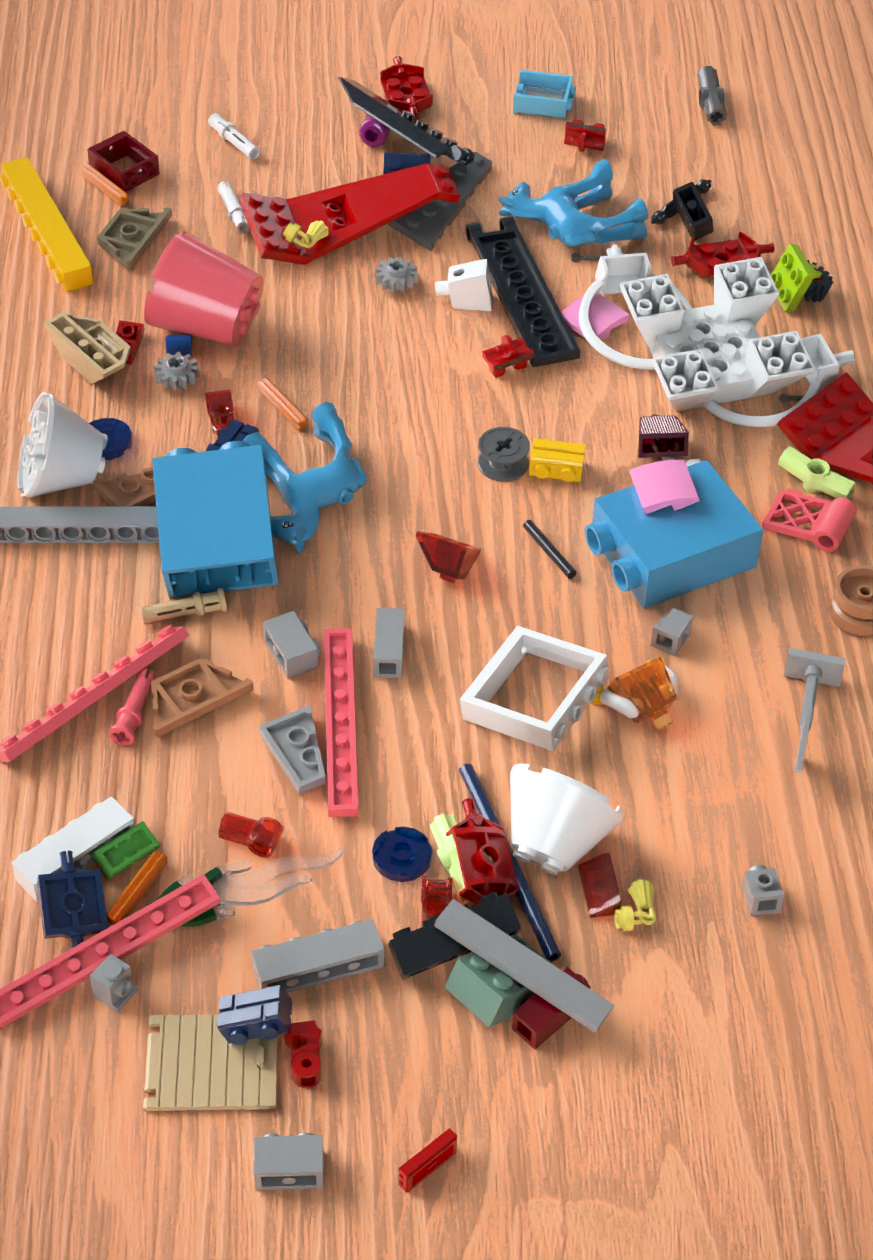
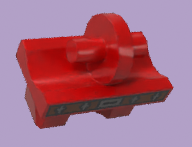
(585, 135)
(507, 354)

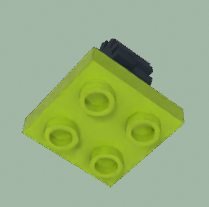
(799, 278)

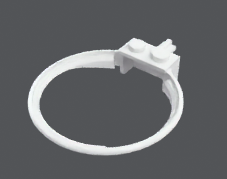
(609, 274)
(826, 372)

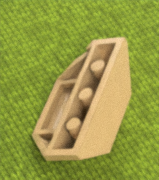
(88, 345)

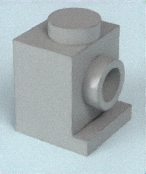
(672, 632)
(762, 890)
(113, 983)

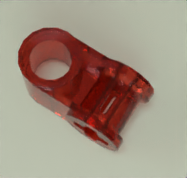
(219, 408)
(435, 896)

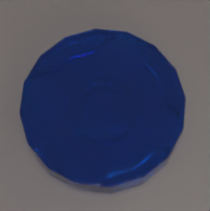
(118, 436)
(402, 854)

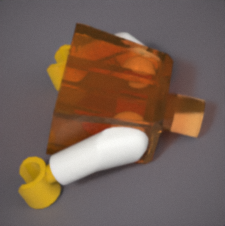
(643, 693)

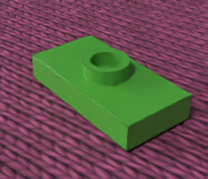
(125, 850)

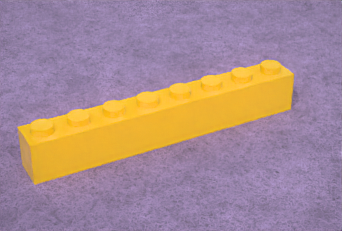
(46, 224)

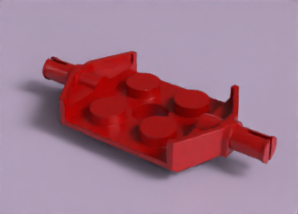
(409, 80)
(705, 256)
(472, 839)

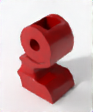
(305, 1060)

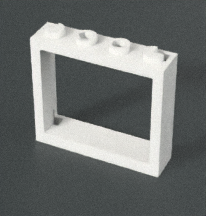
(476, 699)

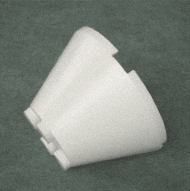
(59, 451)
(556, 818)

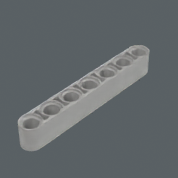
(79, 524)

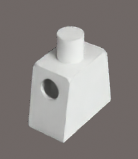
(468, 286)

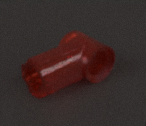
(259, 835)

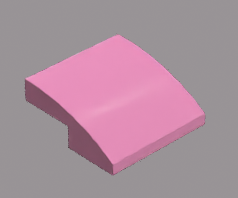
(602, 316)
(664, 485)

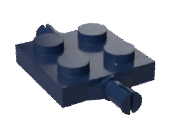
(71, 902)

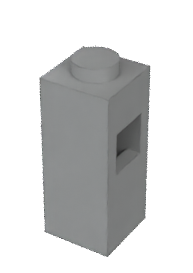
(388, 643)

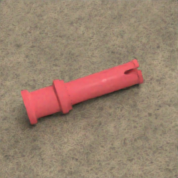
(130, 715)

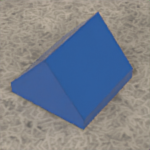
(178, 343)

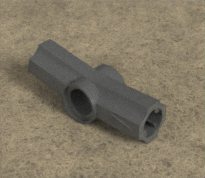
(711, 95)

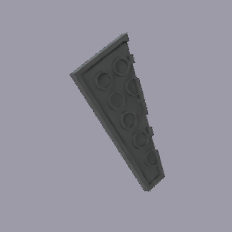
(429, 221)

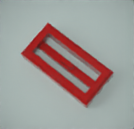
(427, 1160)

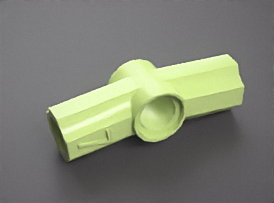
(816, 475)
(447, 848)

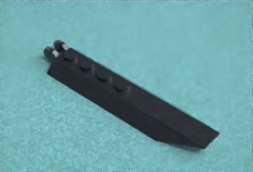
(404, 123)

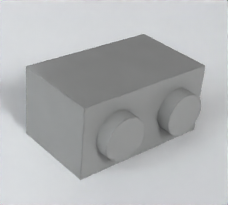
(291, 644)
(288, 1162)

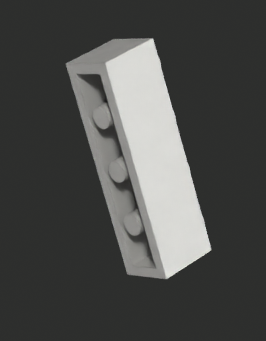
(81, 835)

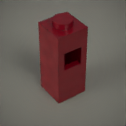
(539, 1019)

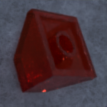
(447, 556)

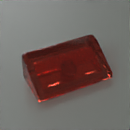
(600, 886)

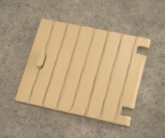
(199, 1070)

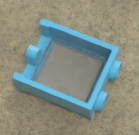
(544, 94)

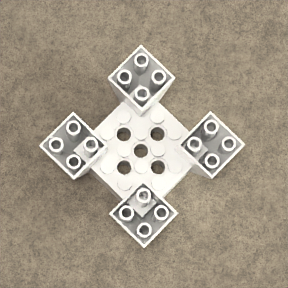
(716, 348)

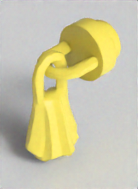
(316, 231)
(642, 894)

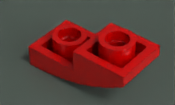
(132, 335)

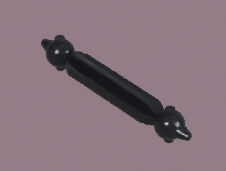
(669, 209)

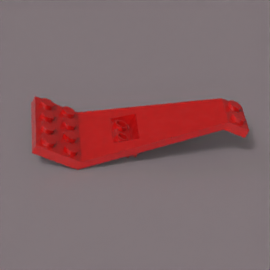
(345, 209)
(835, 428)

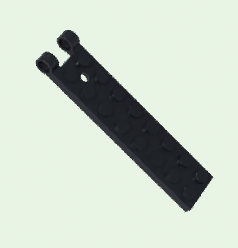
(524, 293)

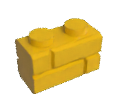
(557, 460)

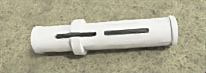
(228, 132)
(235, 209)

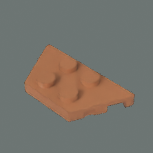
(192, 693)

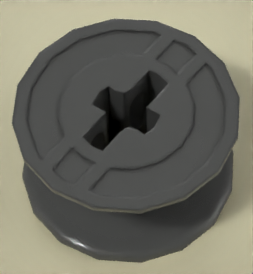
(503, 454)

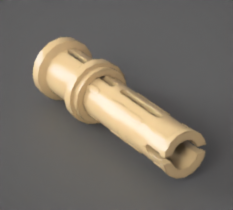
(196, 604)

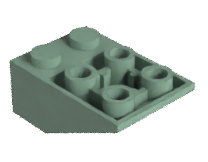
(486, 989)

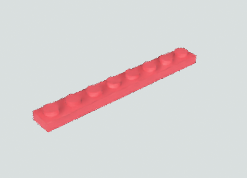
(84, 697)
(340, 723)
(119, 940)

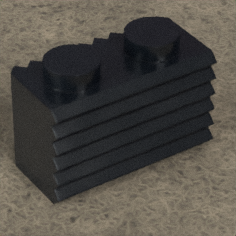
(693, 211)

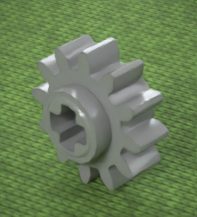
(396, 274)
(176, 371)

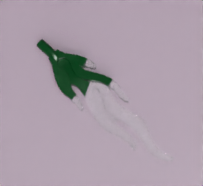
(253, 886)

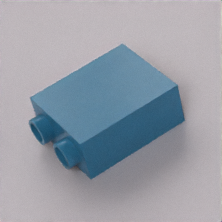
(214, 520)
(677, 549)

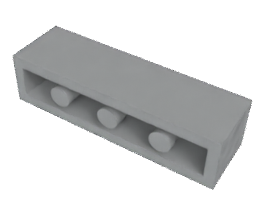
(319, 957)

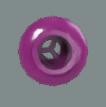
(373, 132)

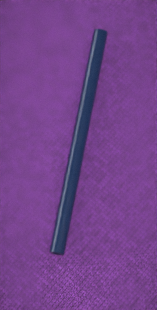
(524, 894)

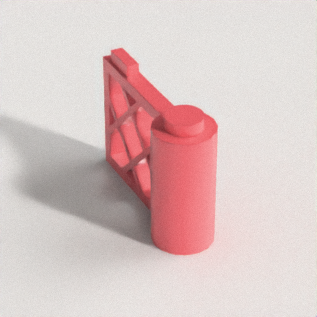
(830, 522)

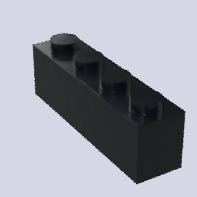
(431, 947)

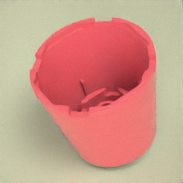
(202, 292)

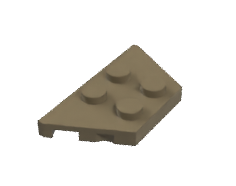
(131, 233)

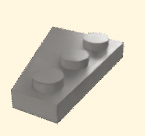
(296, 748)

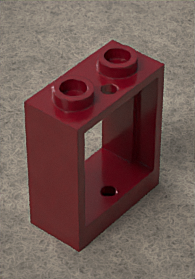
(123, 144)

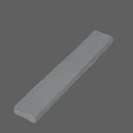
(524, 965)

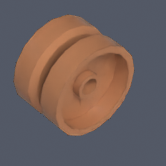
(853, 600)

